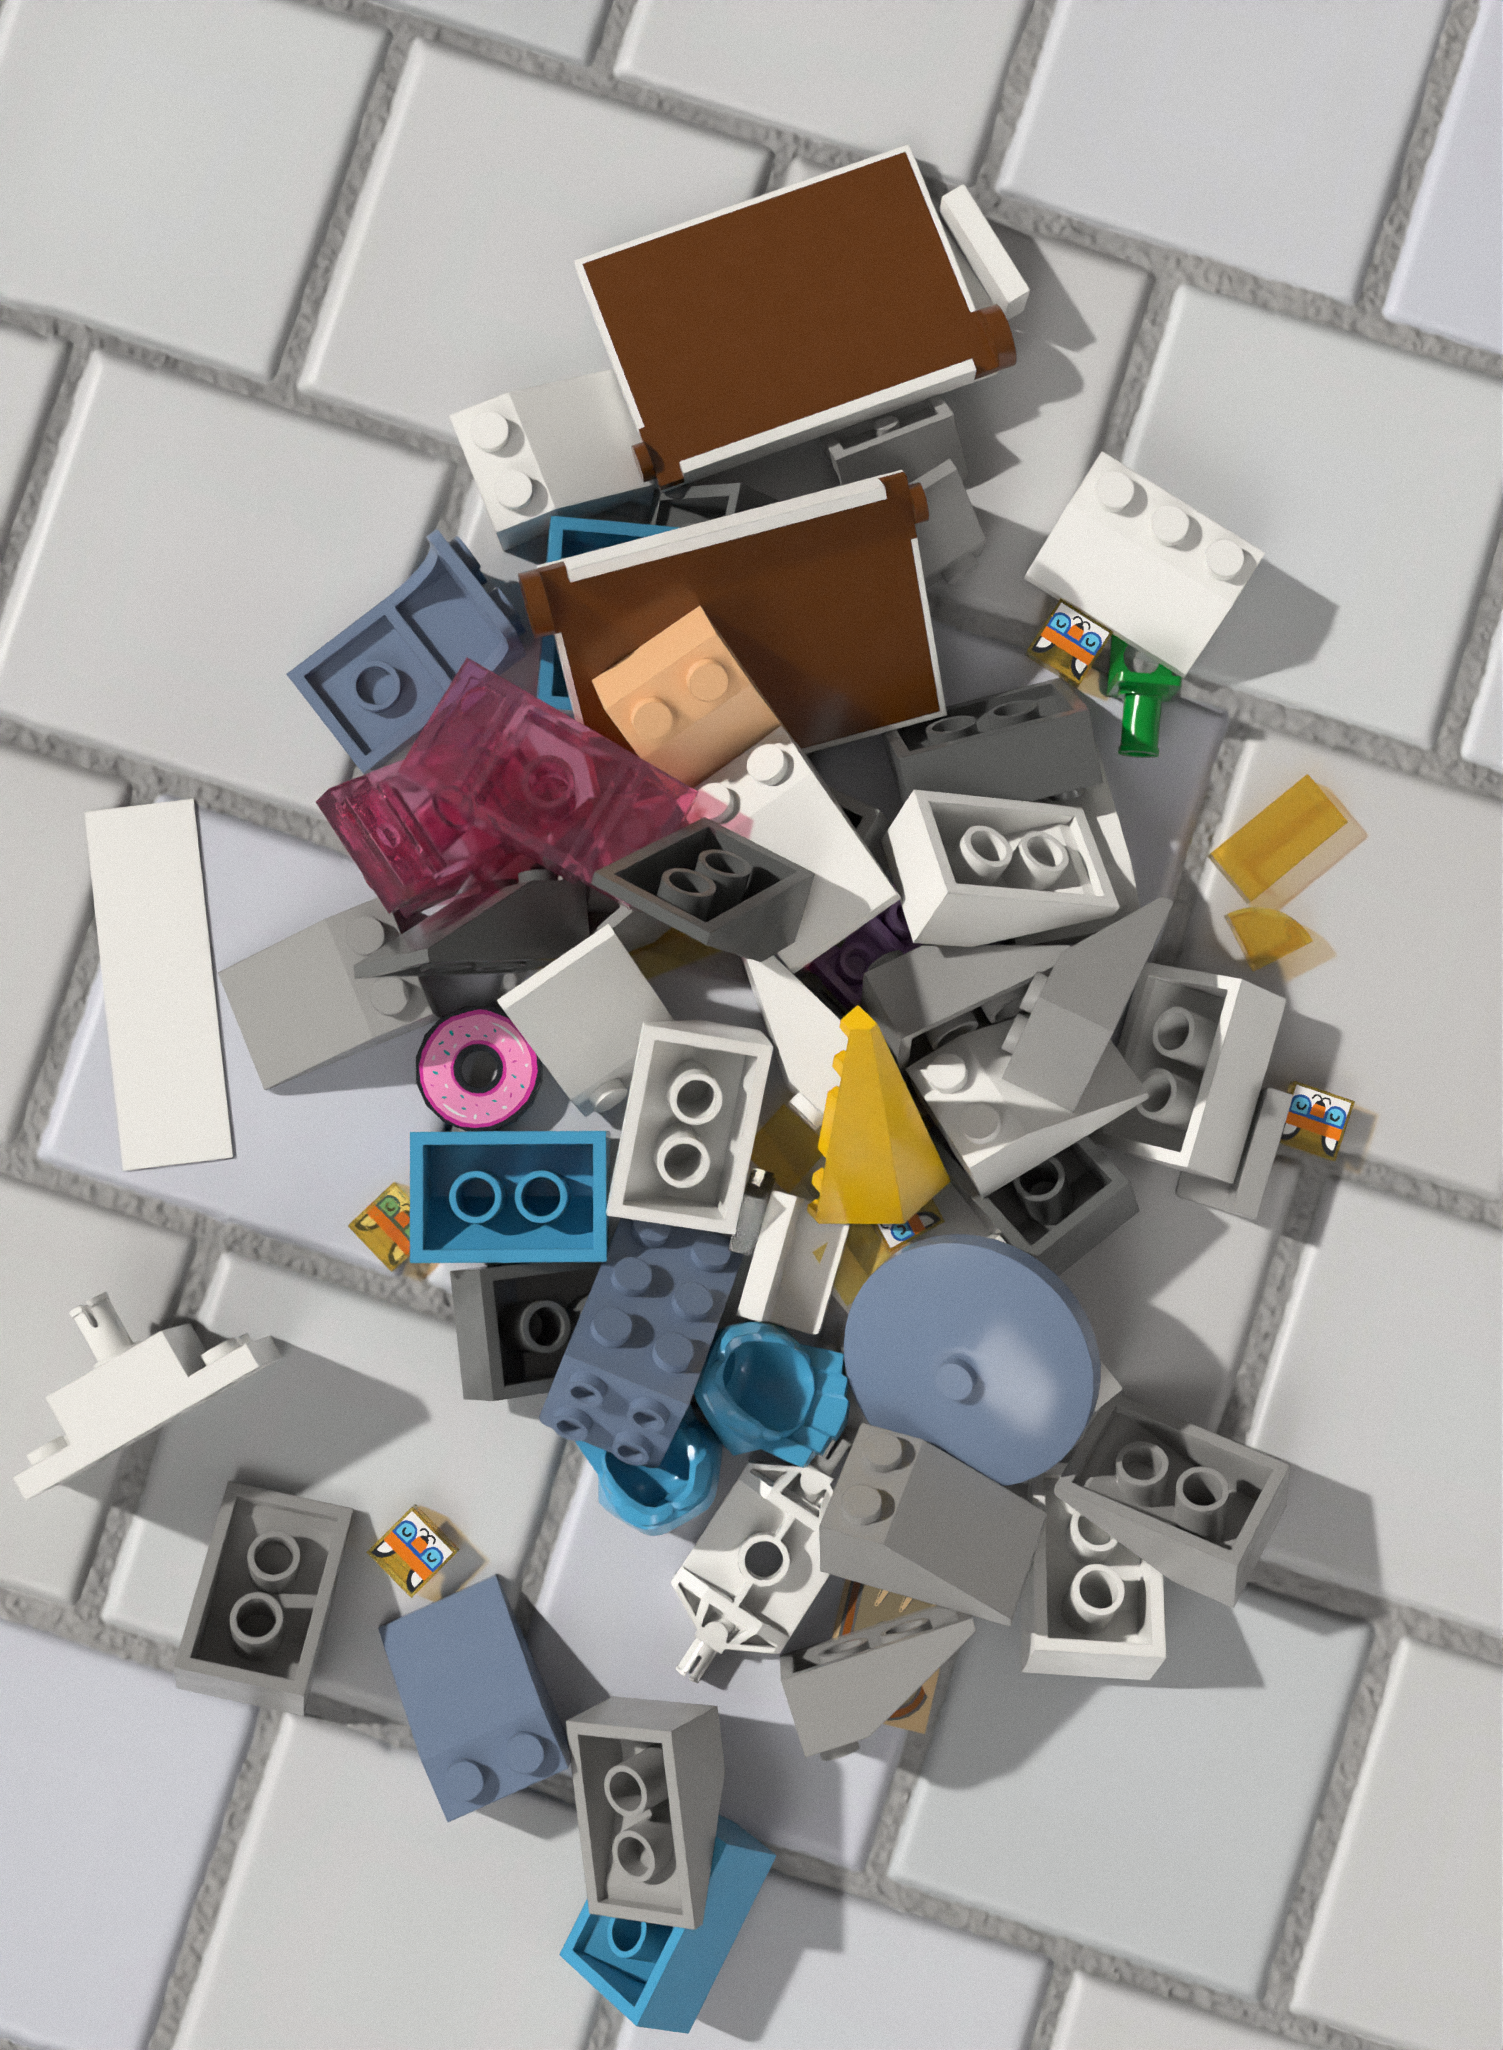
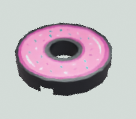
(441, 1076)

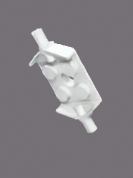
(719, 1591)

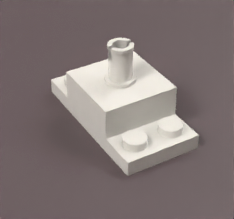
(133, 1390)

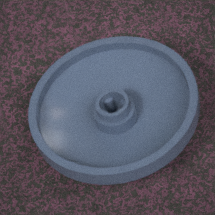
(974, 1355)

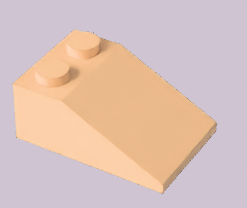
(686, 701)

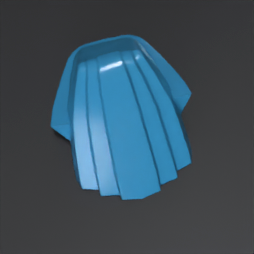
(773, 1393)
(665, 1495)

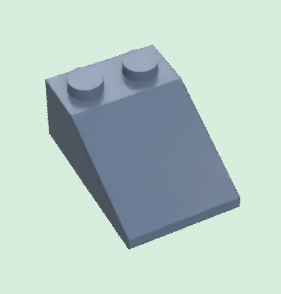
(474, 1698)

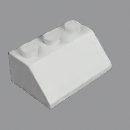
(1144, 564)
(1202, 1058)
(690, 1124)

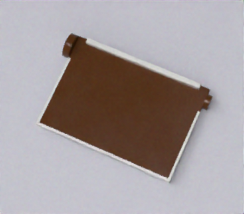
(788, 319)
(805, 591)

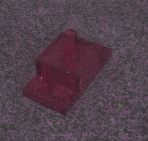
(541, 778)
(409, 841)

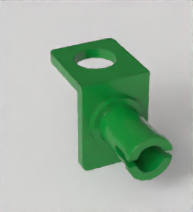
(1142, 702)

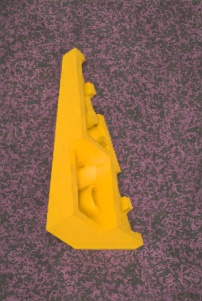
(872, 1138)

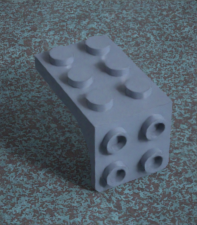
(398, 659)
(642, 1340)

